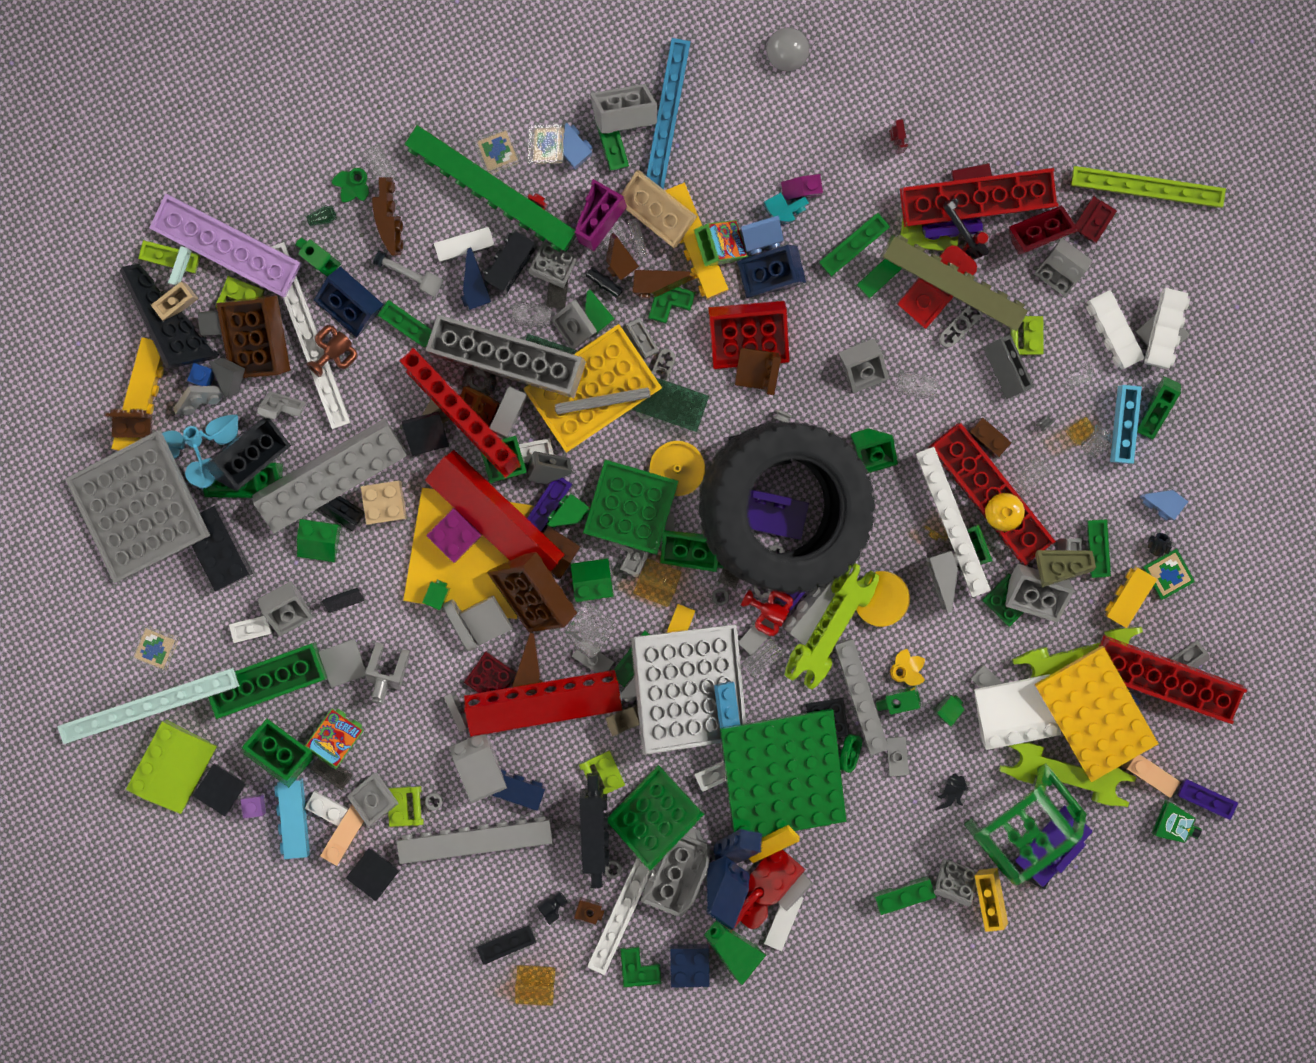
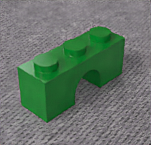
(899, 898)

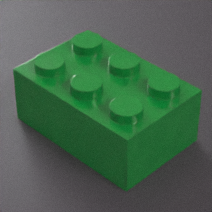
(277, 753)

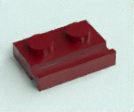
(898, 135)
(1095, 219)

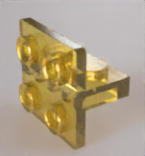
(657, 582)
(535, 985)

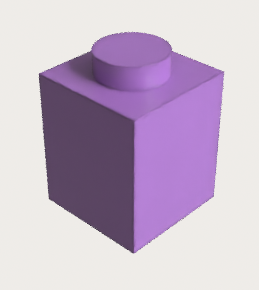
(253, 806)

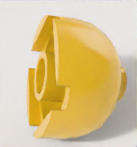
(1004, 512)

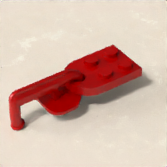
(925, 300)
(775, 876)

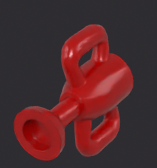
(773, 612)

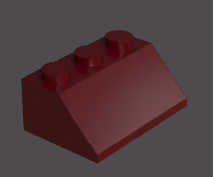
(1041, 229)

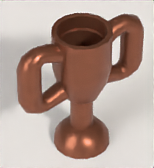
(332, 350)

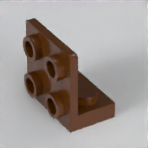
(758, 369)
(130, 425)

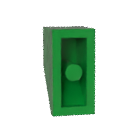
(597, 313)
(949, 709)

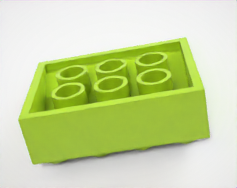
(171, 767)

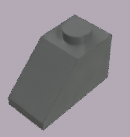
(547, 467)

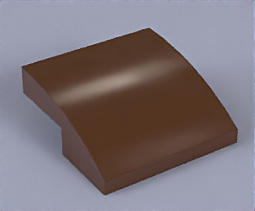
(481, 404)

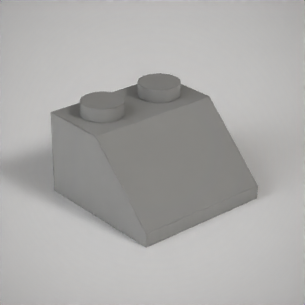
(864, 365)
(285, 608)

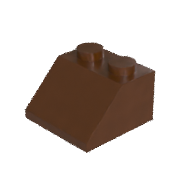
(566, 545)

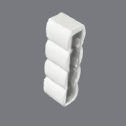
(1166, 328)
(1115, 330)

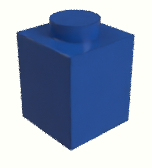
(201, 375)

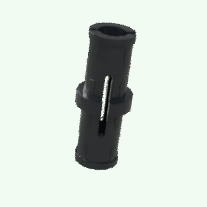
(604, 282)

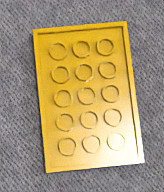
(610, 368)
(1096, 713)

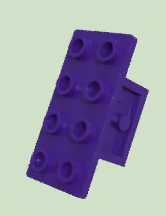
(777, 514)
(1055, 837)

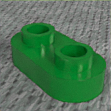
(850, 753)

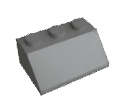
(624, 108)
(1028, 595)

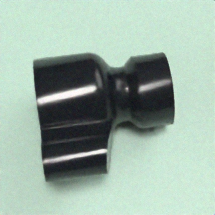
(550, 907)

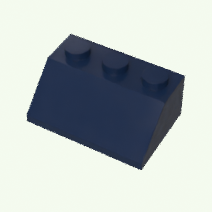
(348, 301)

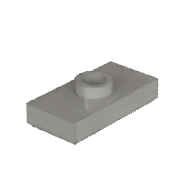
(598, 663)
(897, 756)

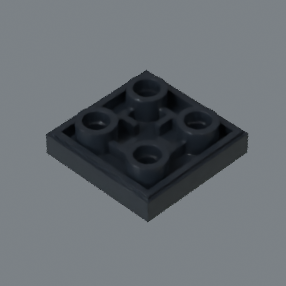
(425, 433)
(838, 707)
(219, 789)
(372, 874)

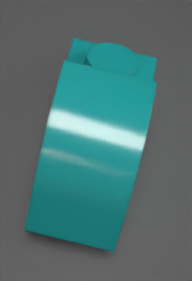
(778, 207)

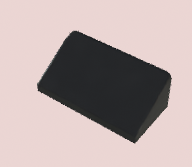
(343, 512)
(343, 600)

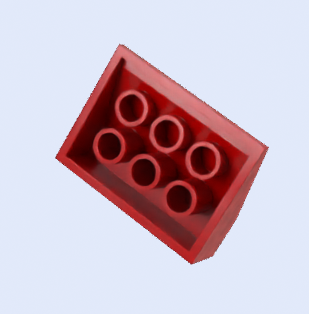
(748, 326)

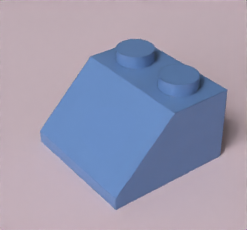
(762, 235)

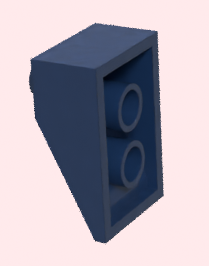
(771, 271)
(726, 891)

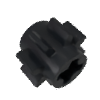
(1159, 544)

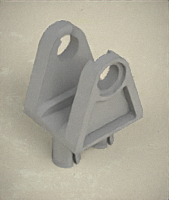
(381, 681)

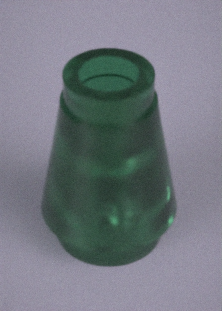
(323, 215)

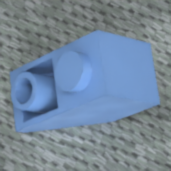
(575, 149)
(1166, 502)

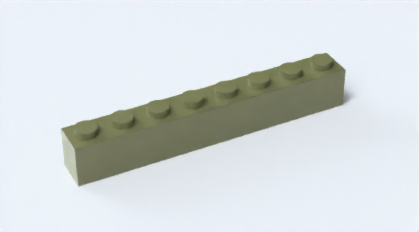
(953, 282)

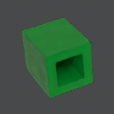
(436, 594)

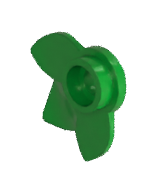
(350, 187)

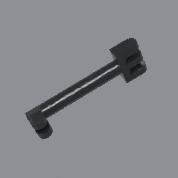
(975, 249)

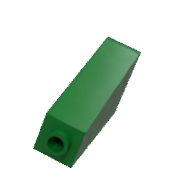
(735, 951)

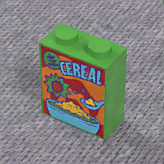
(720, 243)
(334, 738)

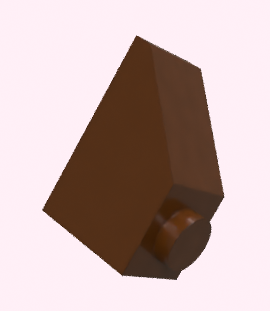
(619, 258)

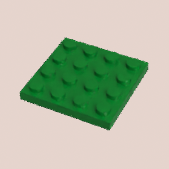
(630, 507)
(655, 817)

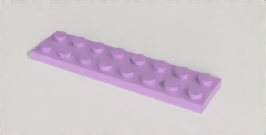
(225, 245)

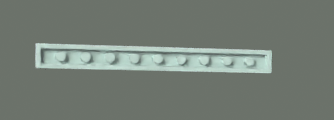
(148, 705)

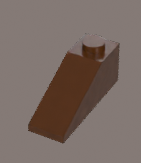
(657, 282)
(529, 666)

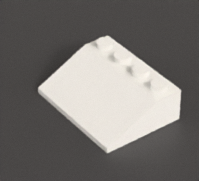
(1013, 714)

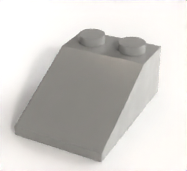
(944, 575)
(478, 767)

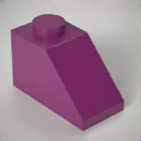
(803, 186)

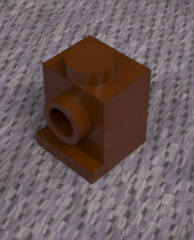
(583, 906)

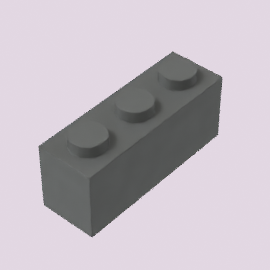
(1008, 367)

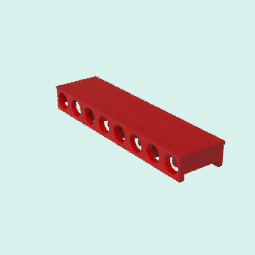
(979, 197)
(460, 413)
(981, 482)
(490, 511)
(1174, 681)
(543, 706)

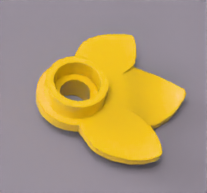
(910, 668)

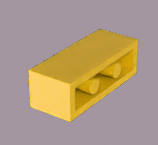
(1130, 596)
(991, 899)

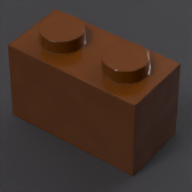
(989, 437)

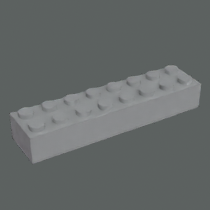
(506, 356)
(329, 475)

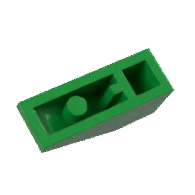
(1159, 407)

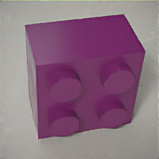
(454, 535)

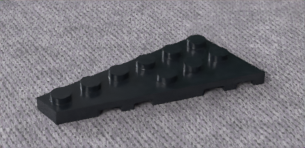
(173, 337)

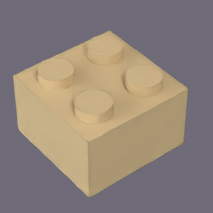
(383, 502)

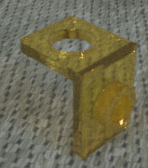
(1080, 431)
(934, 535)

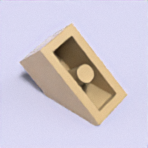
(174, 301)

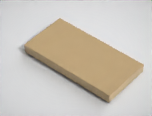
(657, 209)

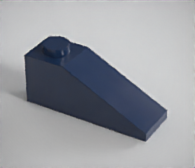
(474, 286)

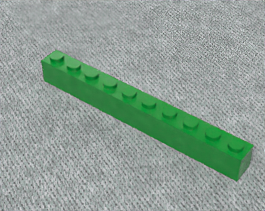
(491, 188)

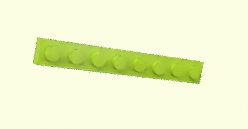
(1148, 187)

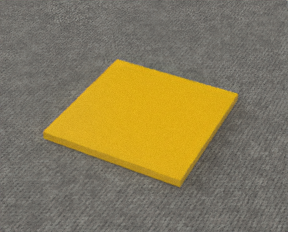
(468, 575)

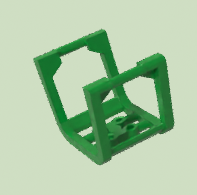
(1044, 777)

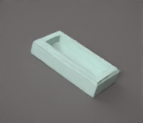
(180, 266)

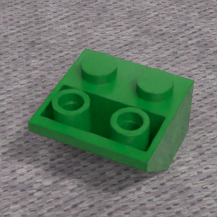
(571, 512)

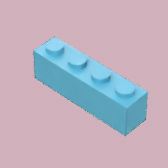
(1125, 424)
(293, 820)

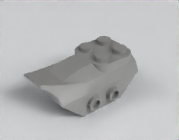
(678, 876)

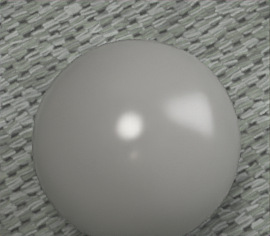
(787, 49)

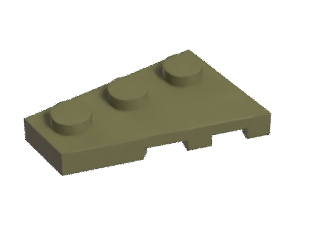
(1063, 564)

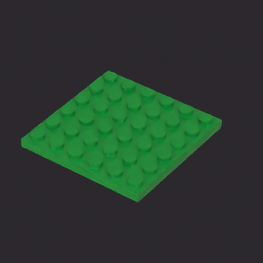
(784, 773)

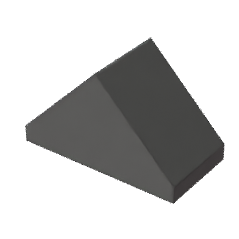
(228, 376)

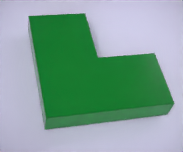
(662, 304)
(636, 974)

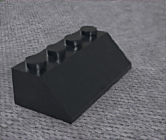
(248, 454)

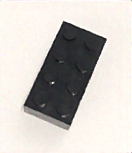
(220, 552)

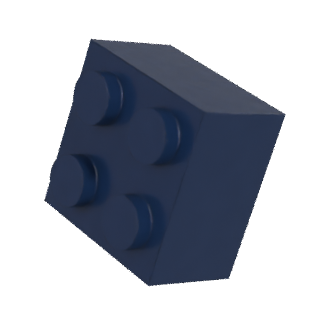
(689, 965)

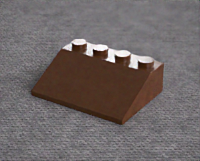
(254, 335)
(533, 593)

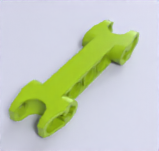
(815, 654)
(1046, 664)
(1032, 759)

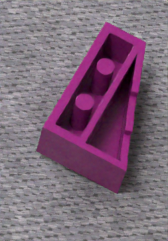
(599, 215)

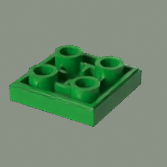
(997, 599)

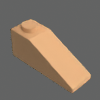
(1152, 775)
(343, 836)

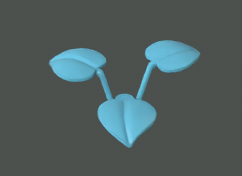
(222, 430)

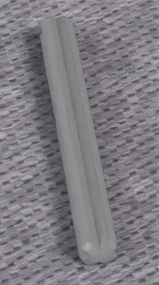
(602, 400)

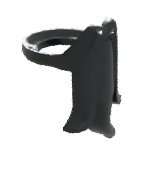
(954, 789)

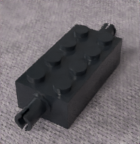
(592, 827)

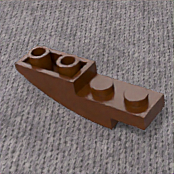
(387, 224)

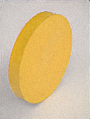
(679, 462)
(888, 602)

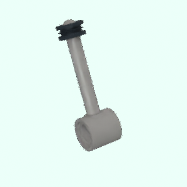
(428, 283)

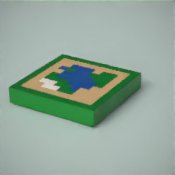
(1170, 573)

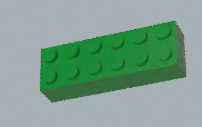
(270, 680)

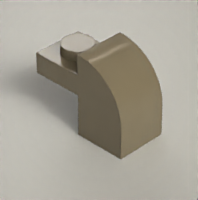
(623, 720)

